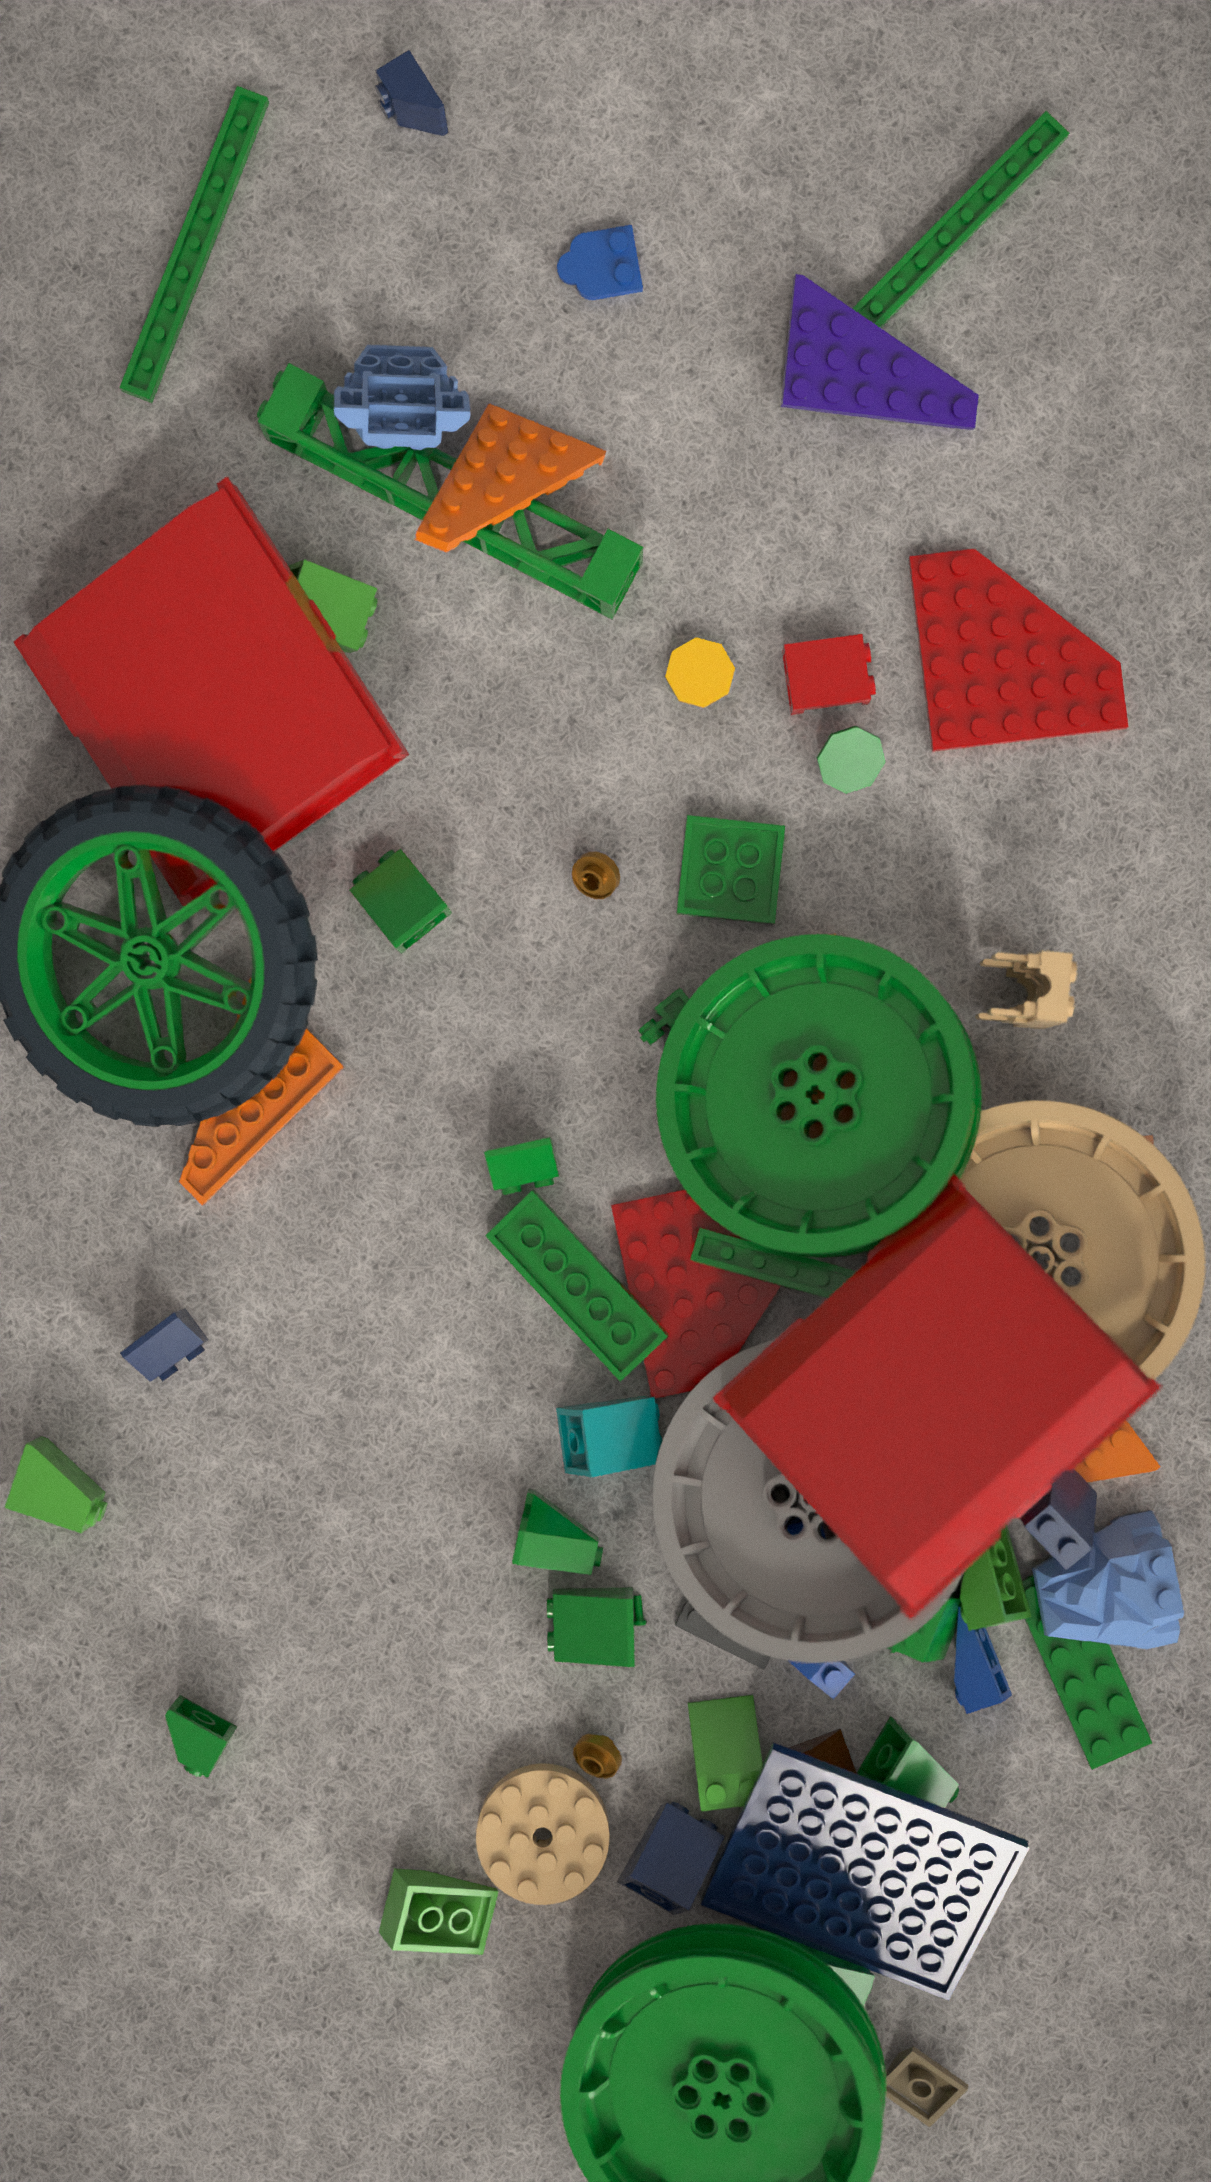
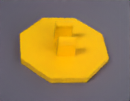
(700, 672)

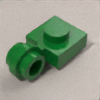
(668, 1012)

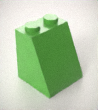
(340, 599)
(55, 1489)

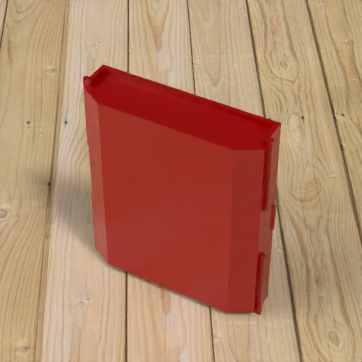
(213, 679)
(935, 1396)

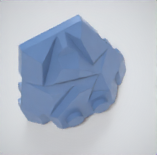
(401, 398)
(1117, 1591)

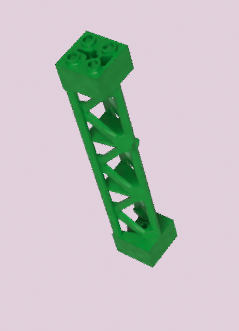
(297, 410)

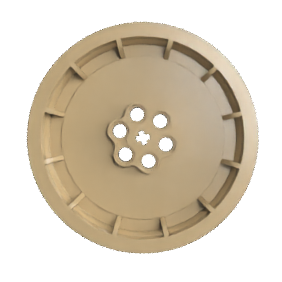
(1121, 1198)

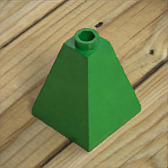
(906, 1766)

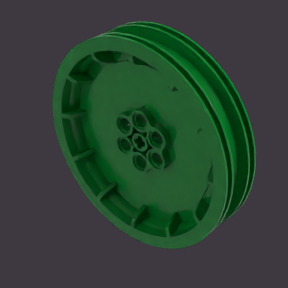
(774, 1015)
(730, 2001)

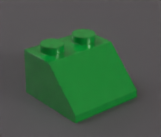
(521, 1165)
(197, 1736)

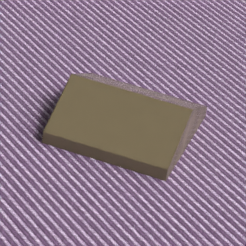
(924, 2084)

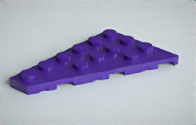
(857, 369)

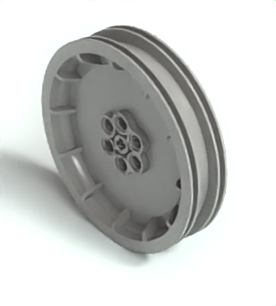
(734, 1552)

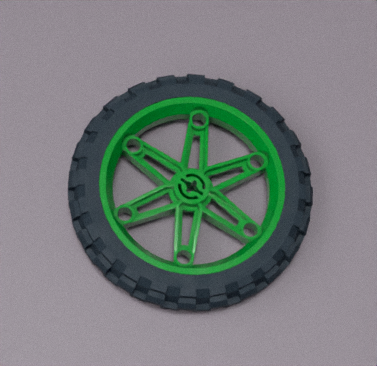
(256, 885)

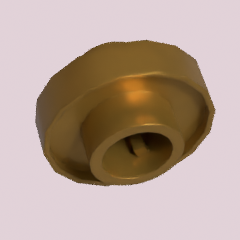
(595, 875)
(597, 1755)

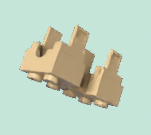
(1047, 985)

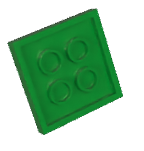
(730, 869)

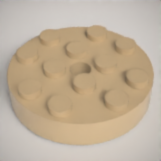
(549, 1868)

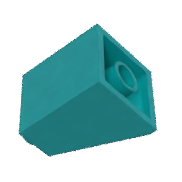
(609, 1435)

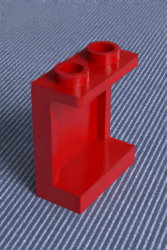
(828, 673)

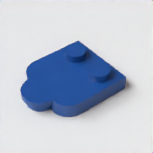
(602, 264)

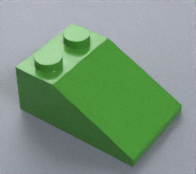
(993, 1588)
(725, 1750)
(436, 1913)

